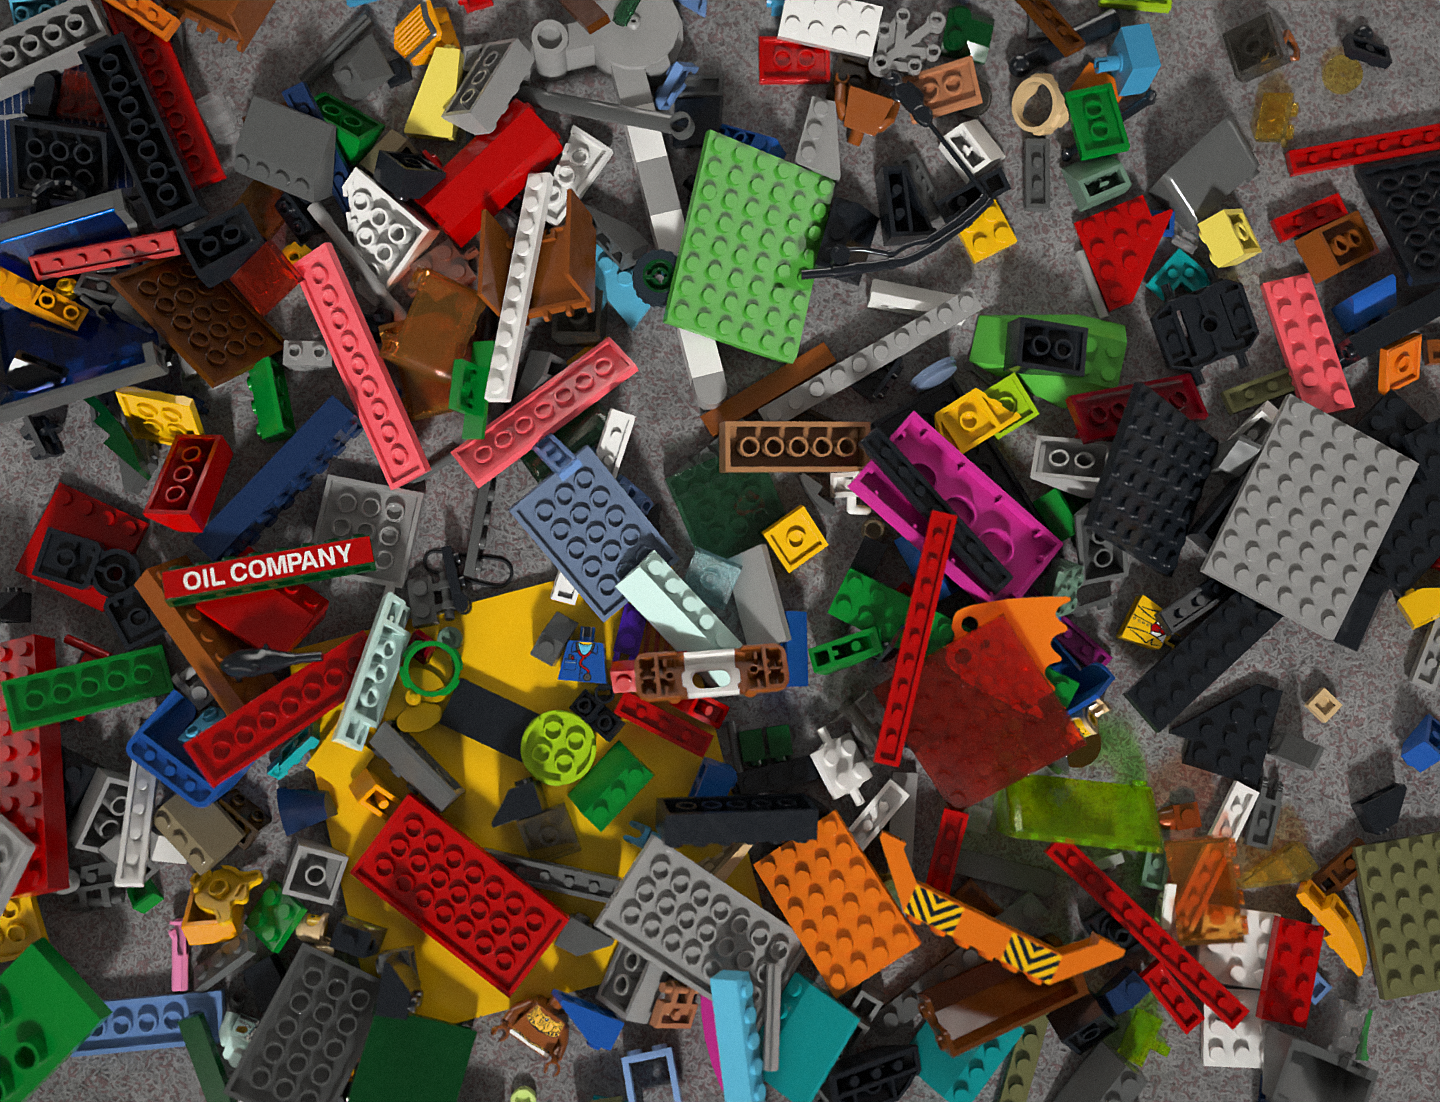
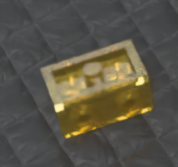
(1276, 118)

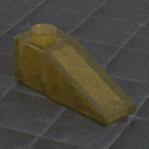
(1285, 866)

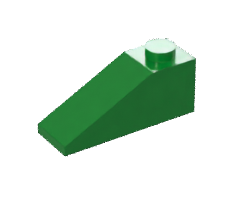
(845, 651)

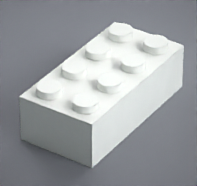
(831, 25)

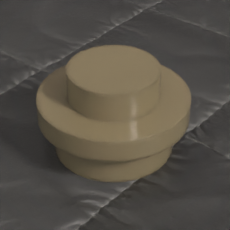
(873, 528)

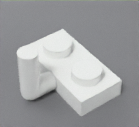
(839, 489)

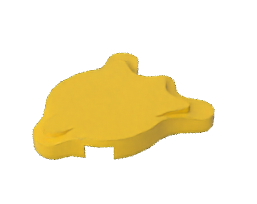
(222, 889)

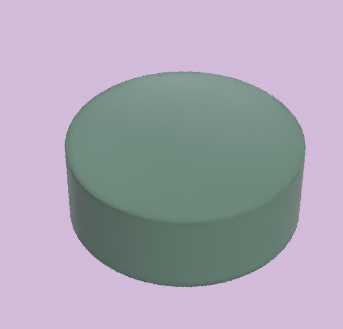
(450, 636)

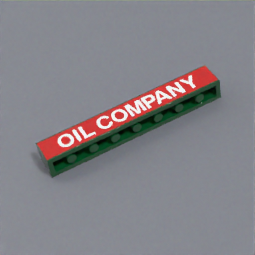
(267, 570)

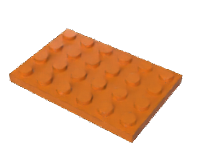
(837, 905)

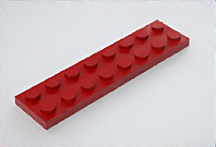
(276, 713)

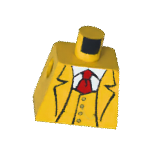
(1142, 627)

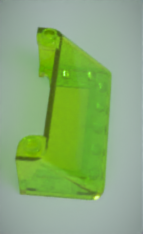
(1081, 813)

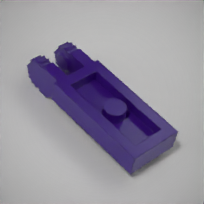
(629, 633)

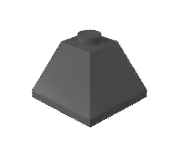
(362, 69)

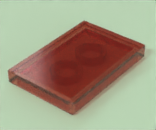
(267, 278)

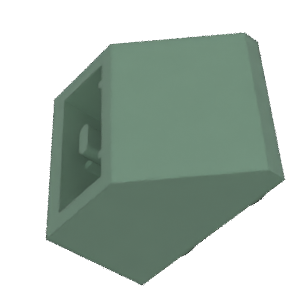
(1096, 181)

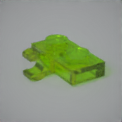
(1141, 1038)

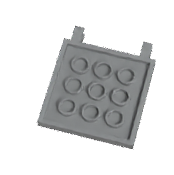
(376, 511)

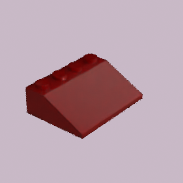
(271, 616)

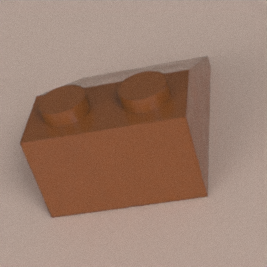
(1336, 246)

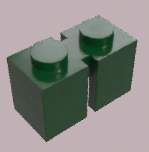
(778, 743)

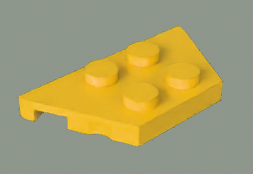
(972, 420)

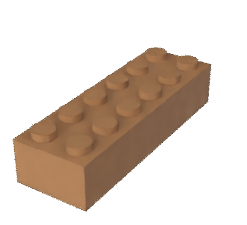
(791, 446)

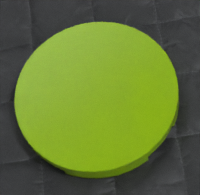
(558, 747)

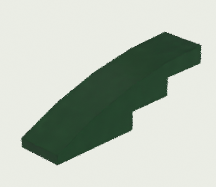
(120, 439)

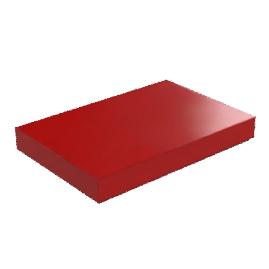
(792, 63)

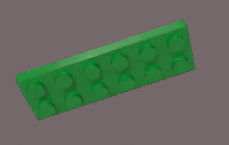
(86, 688)

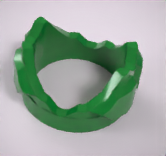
(452, 682)

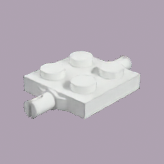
(841, 765)

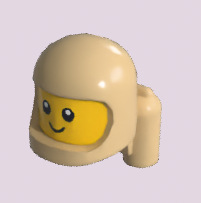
(1087, 717)
(314, 930)

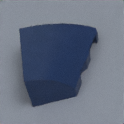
(303, 808)

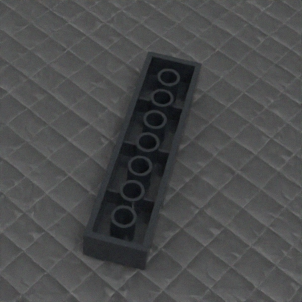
(143, 133)

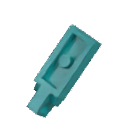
(295, 750)

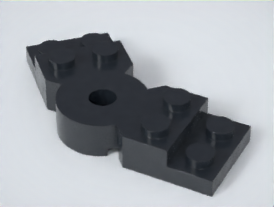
(89, 564)

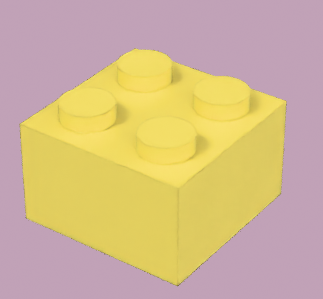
(1229, 238)

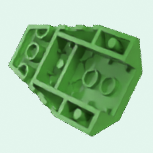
(1103, 356)

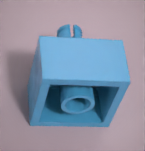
(1131, 60)

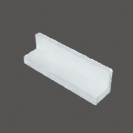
(905, 298)

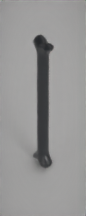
(1149, 99)

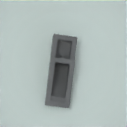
(865, 1005)

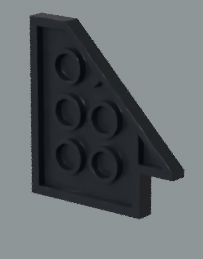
(1232, 734)

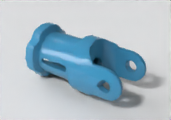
(646, 832)

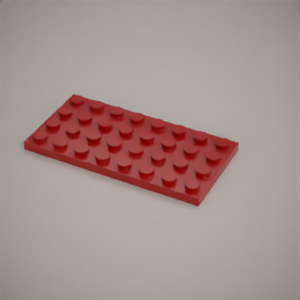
(460, 894)

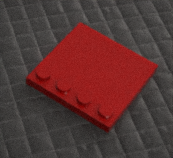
(88, 517)

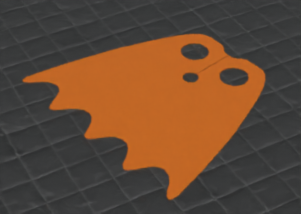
(1030, 617)

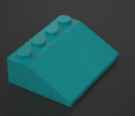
(810, 1038)
(966, 1074)

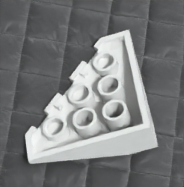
(385, 231)

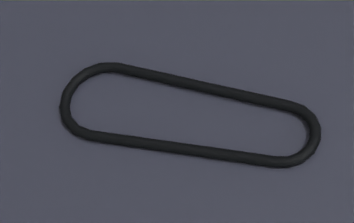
(471, 580)

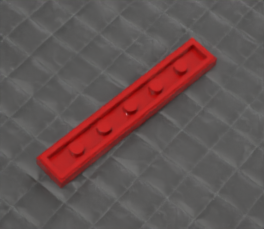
(105, 254)

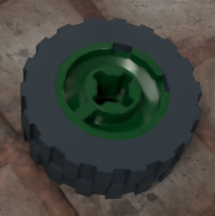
(644, 273)

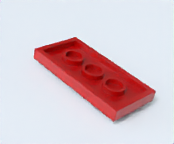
(1290, 972)

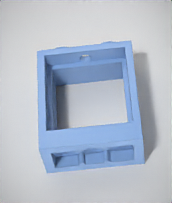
(657, 1051)

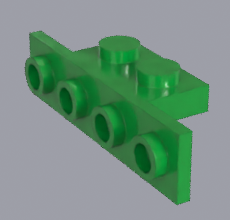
(469, 389)

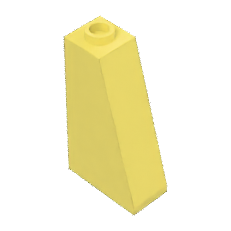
(435, 93)

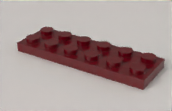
(1100, 411)

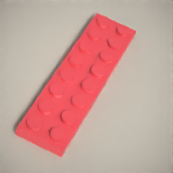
(545, 411)

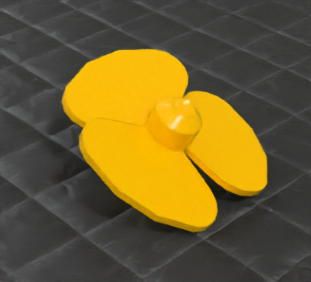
(417, 714)

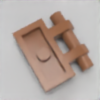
(673, 1012)

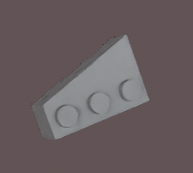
(819, 140)

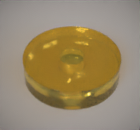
(1335, 82)

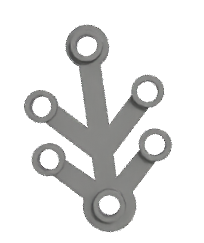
(904, 46)

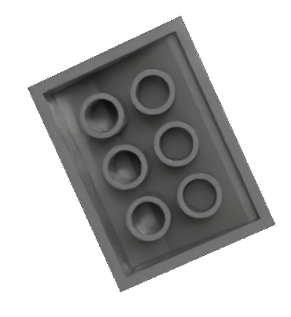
(287, 150)

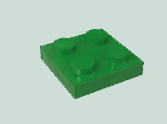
(275, 917)

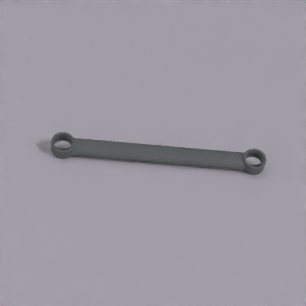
(607, 111)

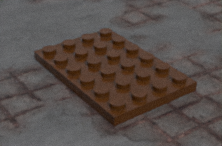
(205, 326)

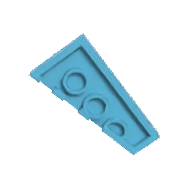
(619, 289)

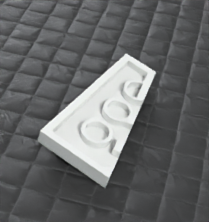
(577, 169)

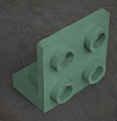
(1064, 581)

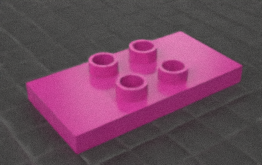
(986, 509)

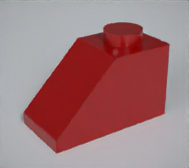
(704, 709)

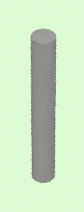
(1091, 284)

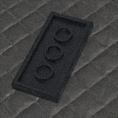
(487, 718)

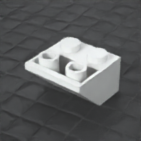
(973, 147)

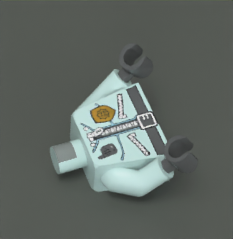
(236, 1031)

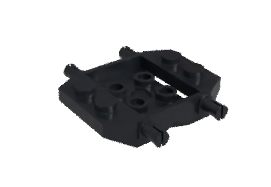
(1232, 330)

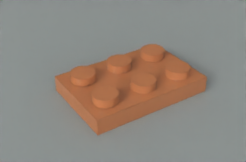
(948, 87)

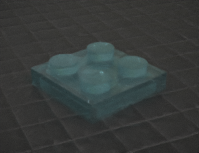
(712, 577)

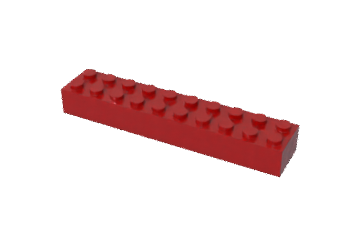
(33, 775)

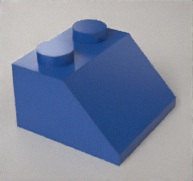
(1366, 305)

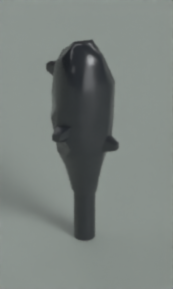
(263, 661)

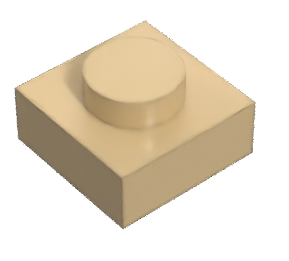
(1323, 705)

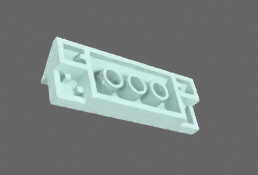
(677, 612)
(374, 673)

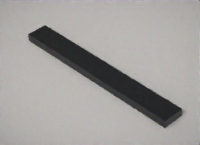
(926, 498)

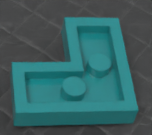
(1178, 270)

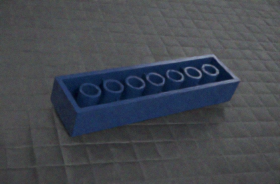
(280, 481)

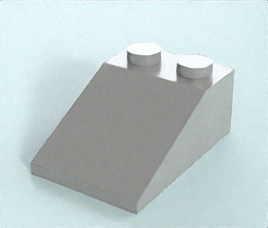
(1069, 464)

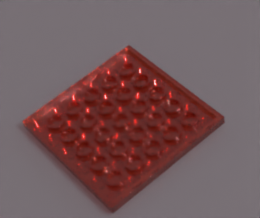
(985, 716)

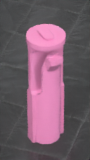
(180, 957)

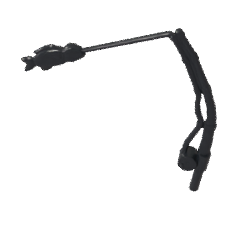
(913, 101)

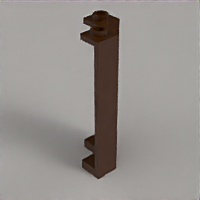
(991, 1003)

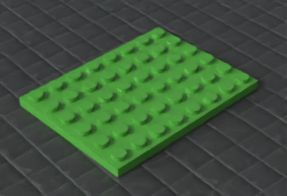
(744, 247)

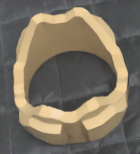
(1059, 113)

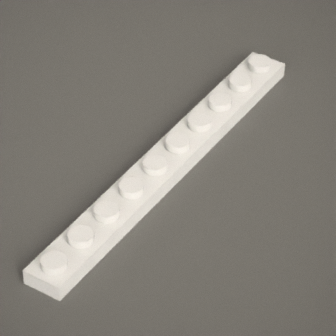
(519, 288)

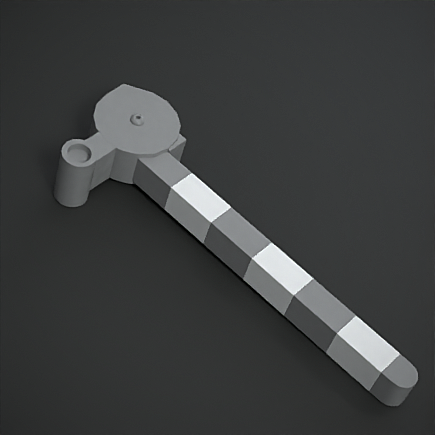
(633, 61)

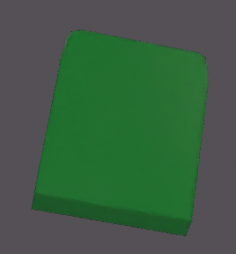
(144, 897)

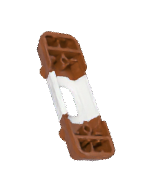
(750, 668)

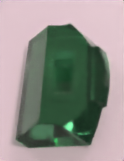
(625, 11)

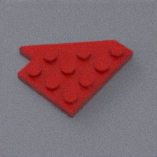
(1121, 247)

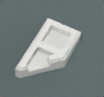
(1164, 906)

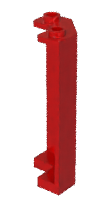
(490, 171)

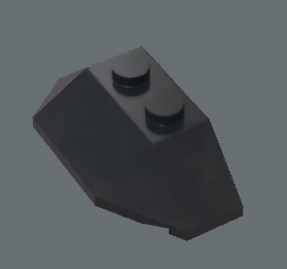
(875, 1074)

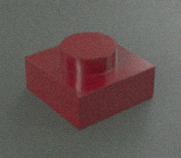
(424, 654)

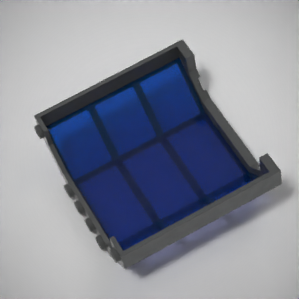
(97, 354)

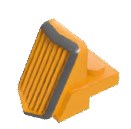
(422, 32)

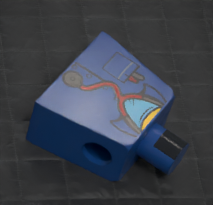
(584, 659)

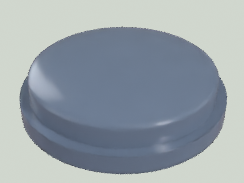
(934, 375)

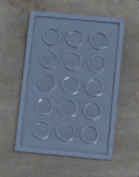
(590, 531)

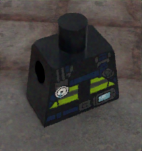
(356, 935)

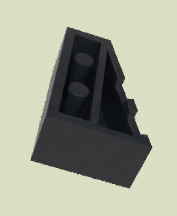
(900, 209)

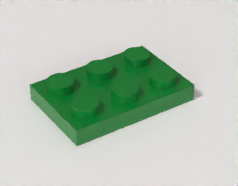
(1096, 121)

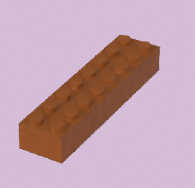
(202, 642)

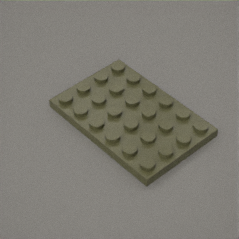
(1402, 912)

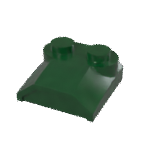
(966, 35)

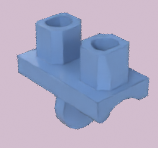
(639, 498)

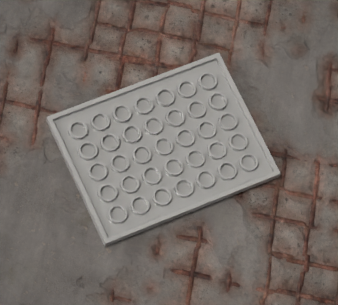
(1309, 517)

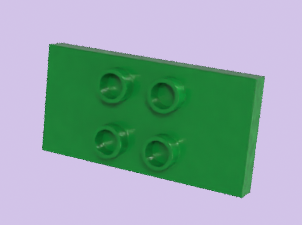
(42, 1018)

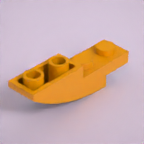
(41, 301)
(1341, 928)

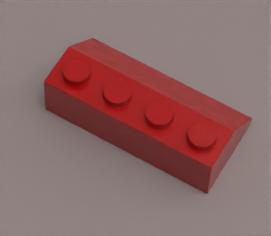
(189, 482)

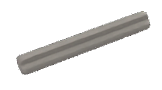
(772, 1017)

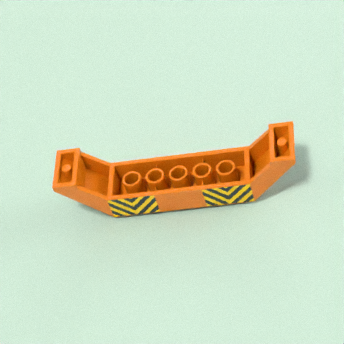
(987, 934)

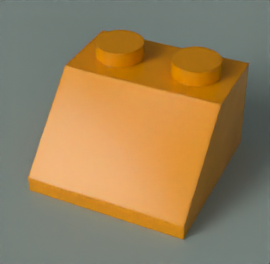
(203, 927)

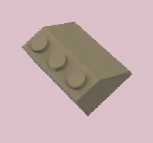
(197, 833)

